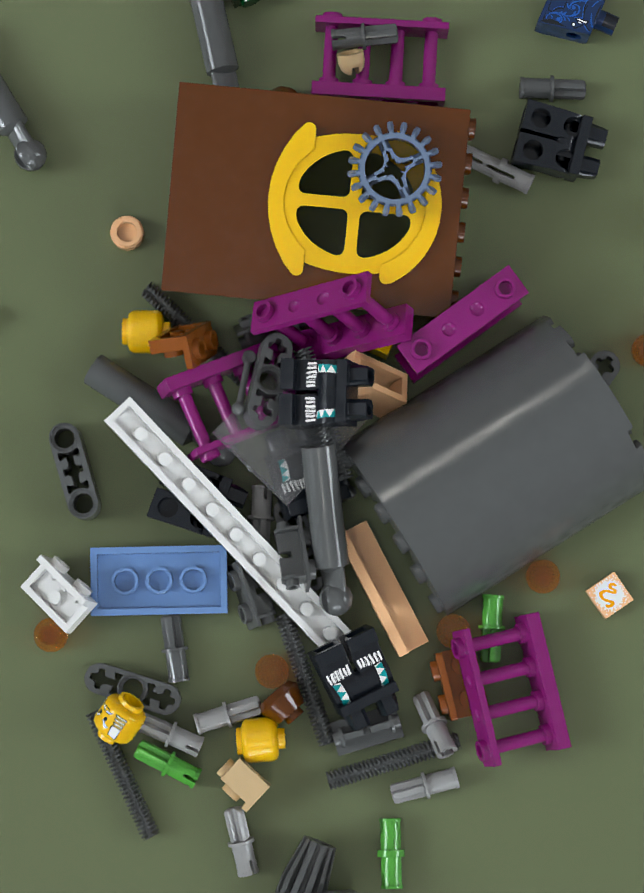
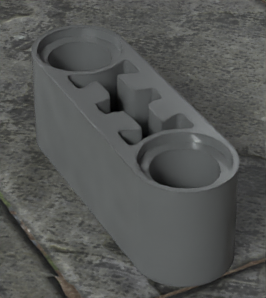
(64, 466)

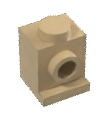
(242, 782)

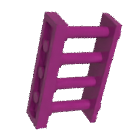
(393, 90)
(461, 324)
(338, 339)
(210, 377)
(543, 697)

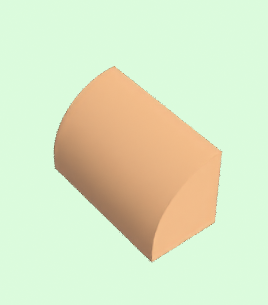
(389, 385)

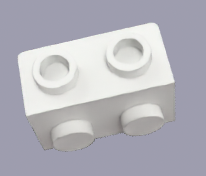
(58, 594)

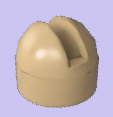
(351, 59)

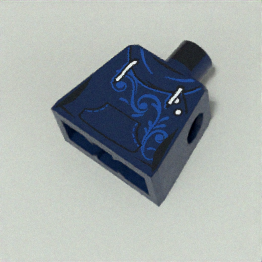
(575, 19)

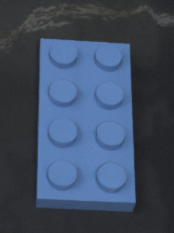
(159, 580)

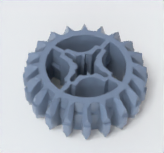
(423, 156)

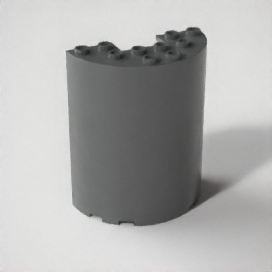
(498, 463)

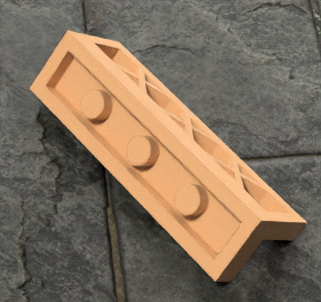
(383, 590)

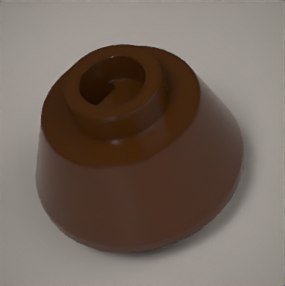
(283, 703)

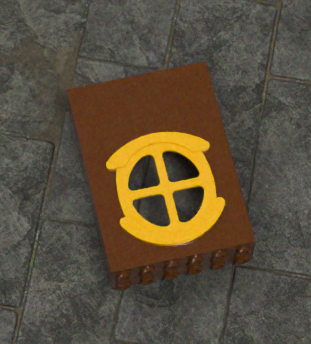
(240, 195)

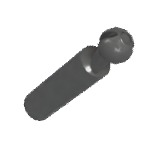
(216, 41)
(28, 152)
(167, 414)
(327, 525)

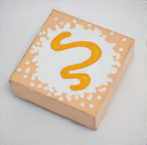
(609, 595)

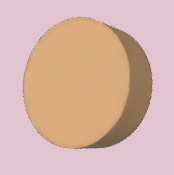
(127, 233)

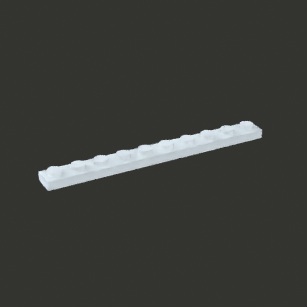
(221, 520)

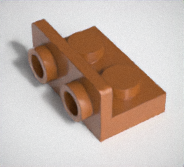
(193, 340)
(454, 696)

